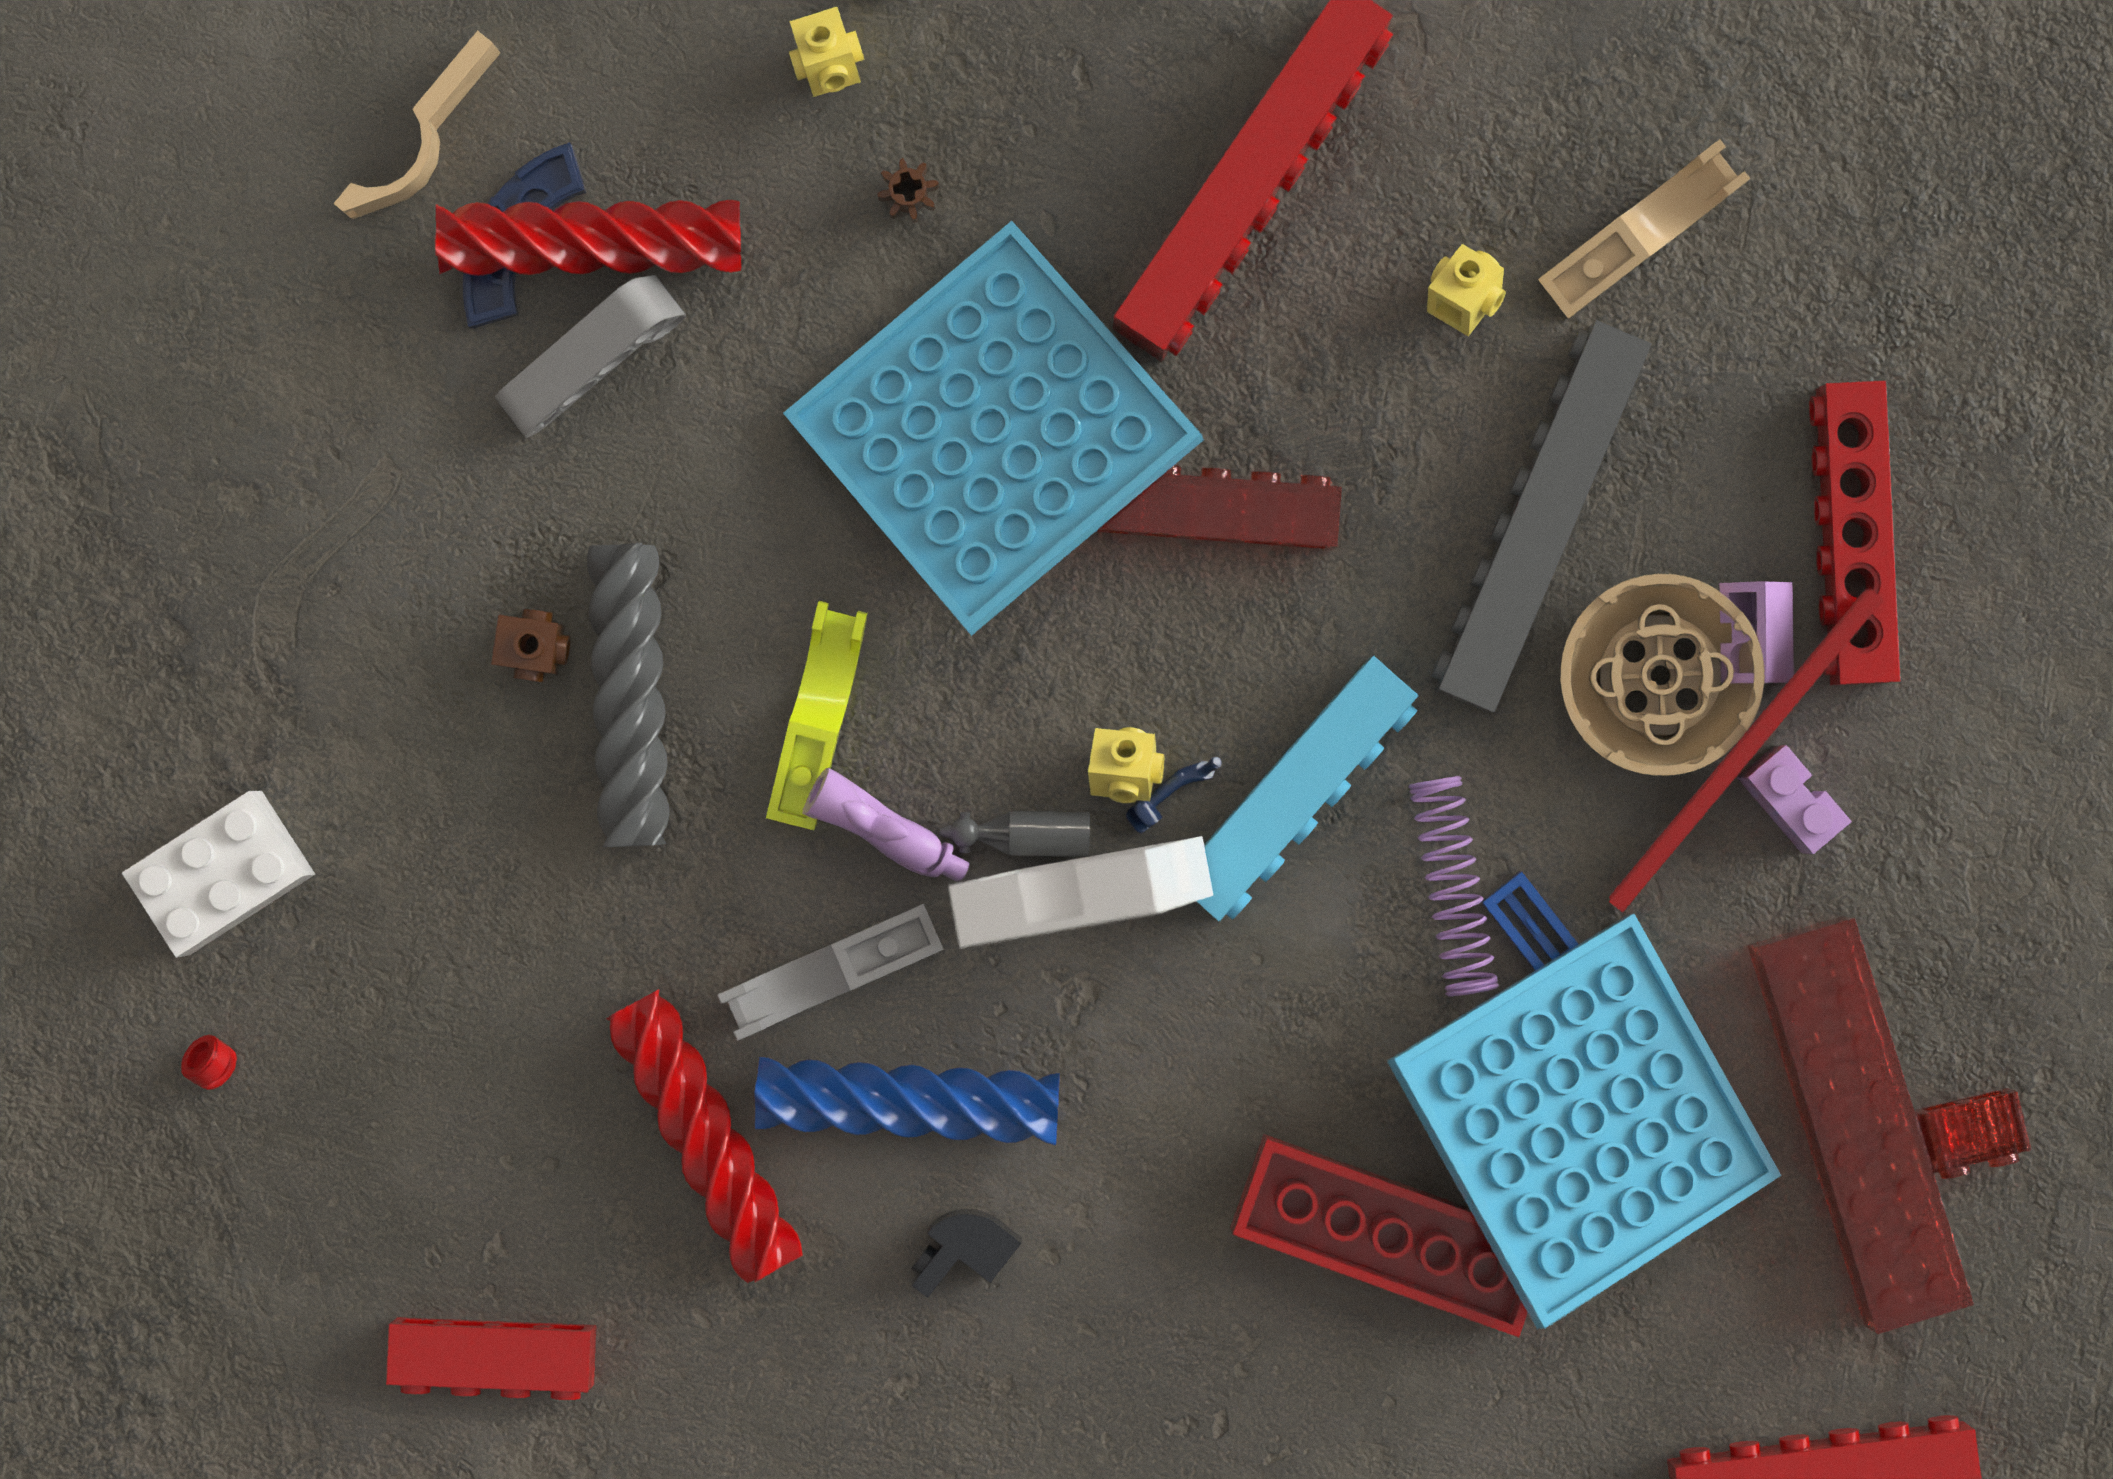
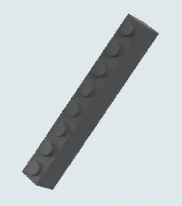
(1542, 516)

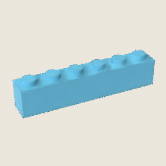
(1301, 782)

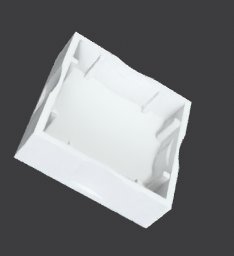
(1081, 891)

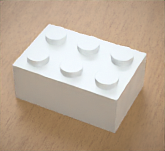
(218, 873)

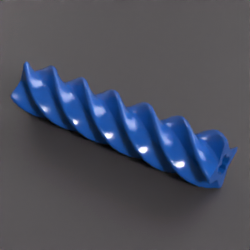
(906, 1101)

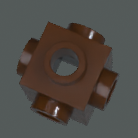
(513, 639)

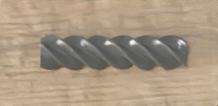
(628, 704)

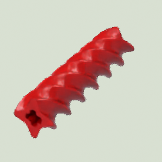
(586, 238)
(698, 1124)

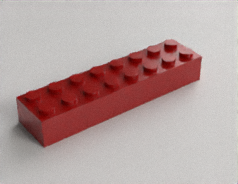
(1254, 168)

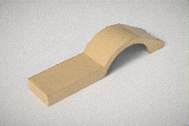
(431, 113)
(1642, 230)

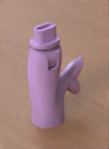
(904, 841)

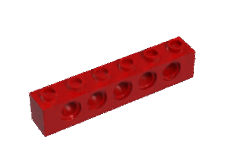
(1865, 408)

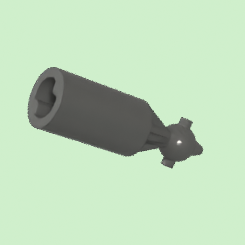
(1025, 833)

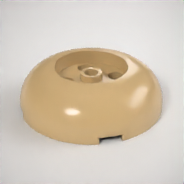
(1657, 614)

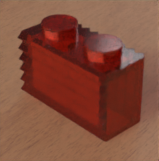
(1974, 1131)

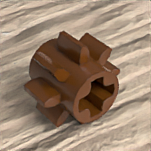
(895, 185)

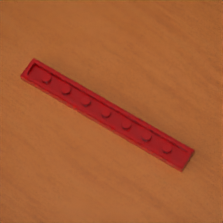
(1745, 749)

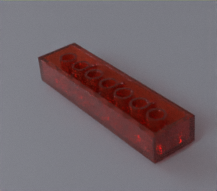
(1860, 1124)

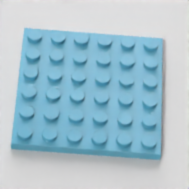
(993, 427)
(1584, 1120)

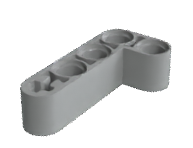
(589, 351)

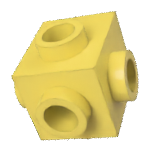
(825, 52)
(1465, 289)
(1124, 764)

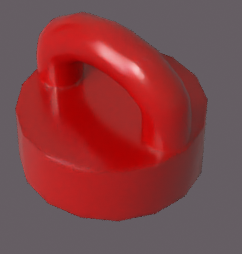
(208, 1062)

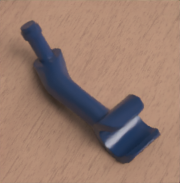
(1144, 813)

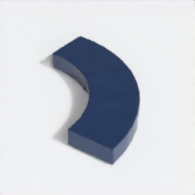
(543, 180)

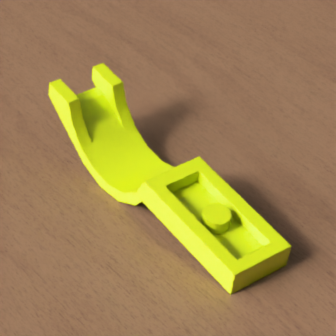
(817, 712)

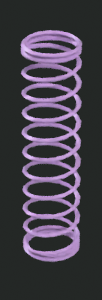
(1473, 986)

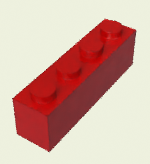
(491, 1356)

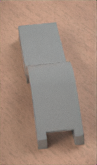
(831, 971)

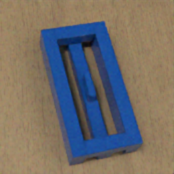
(1505, 892)

